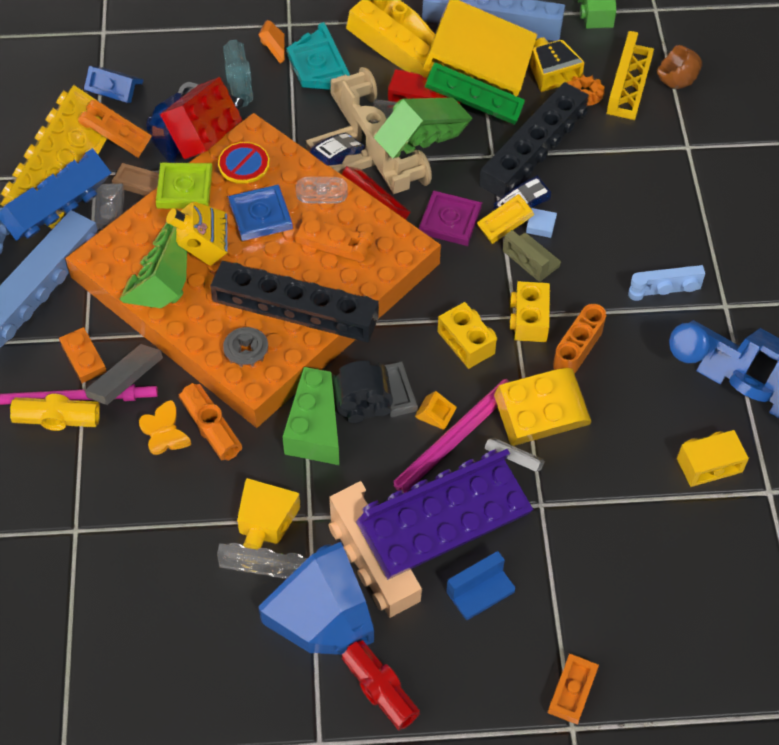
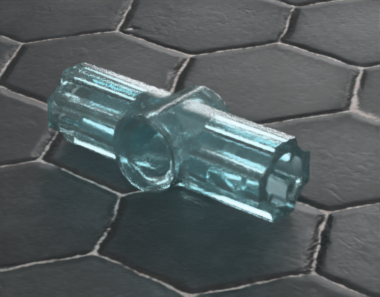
(238, 71)

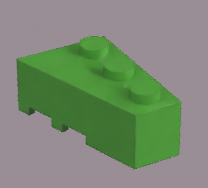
(312, 419)

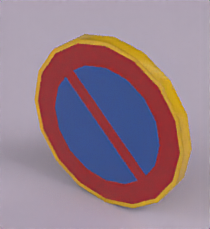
(243, 162)

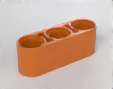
(580, 338)

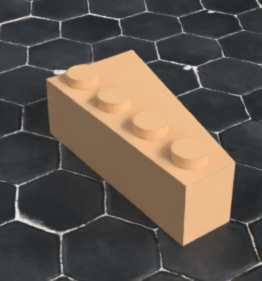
(392, 594)

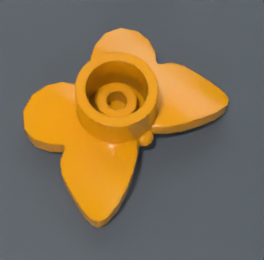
(162, 429)

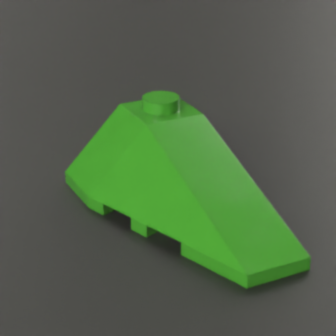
(161, 275)

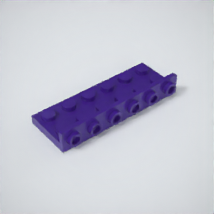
(443, 513)

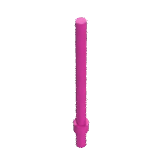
(129, 394)

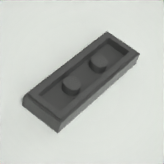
(123, 374)

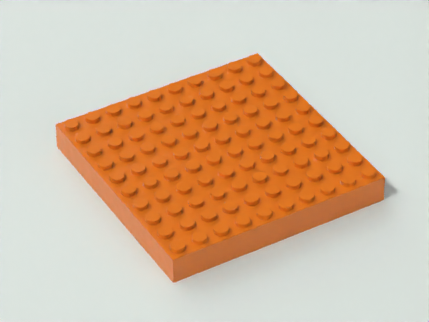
(196, 326)

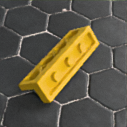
(624, 73)

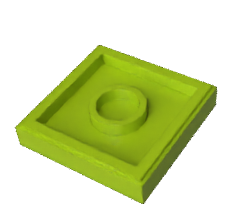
(183, 184)

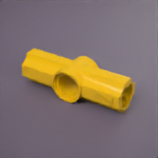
(55, 412)

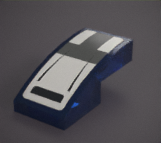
(335, 149)
(532, 191)

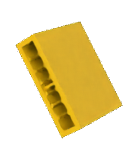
(482, 47)

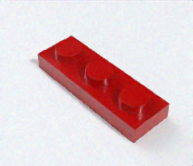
(363, 181)

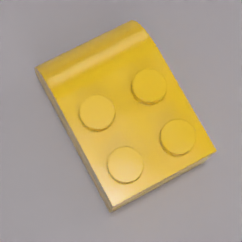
(541, 406)

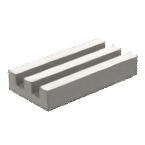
(517, 455)

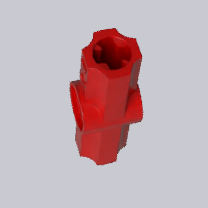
(380, 685)

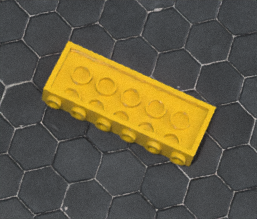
(56, 146)

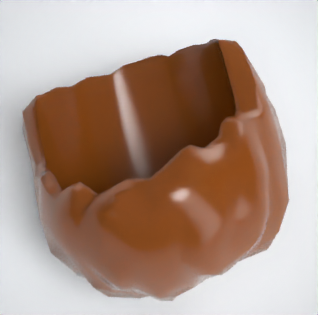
(680, 68)

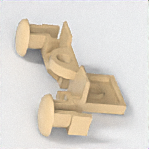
(396, 172)

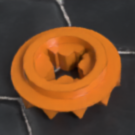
(596, 89)

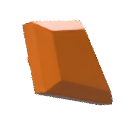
(274, 39)

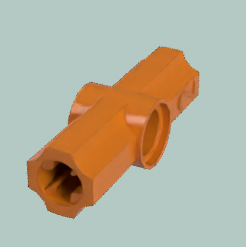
(218, 432)

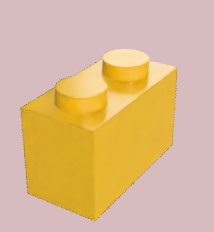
(712, 457)

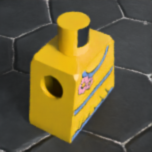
(200, 231)

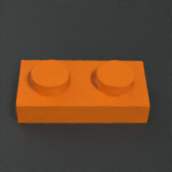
(82, 355)
(573, 689)

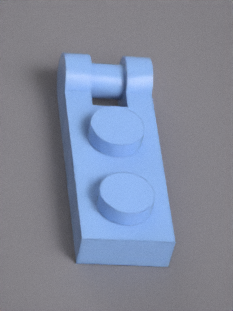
(666, 281)

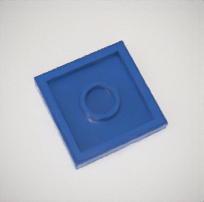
(260, 212)

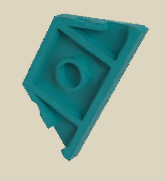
(316, 59)

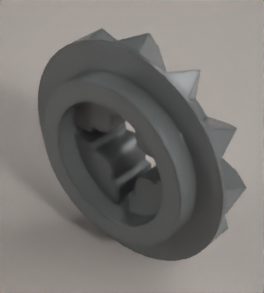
(245, 336)

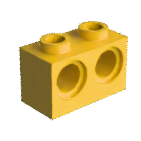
(531, 306)
(463, 337)

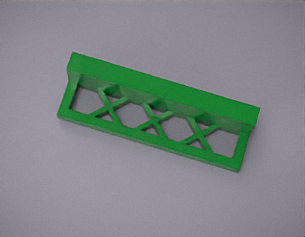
(474, 93)

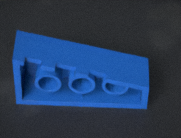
(55, 196)

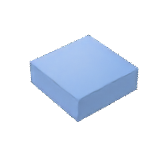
(541, 223)

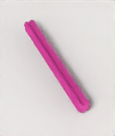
(447, 442)

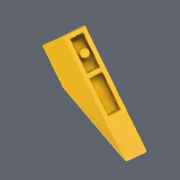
(393, 32)

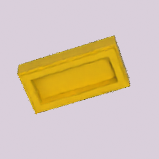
(505, 218)

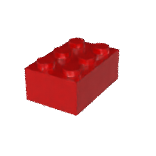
(201, 118)

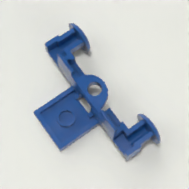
(723, 358)

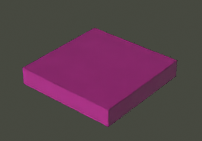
(450, 218)

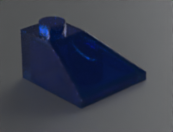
(160, 134)

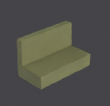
(530, 255)

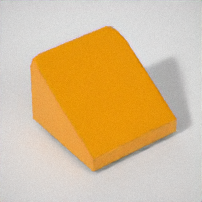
(436, 410)

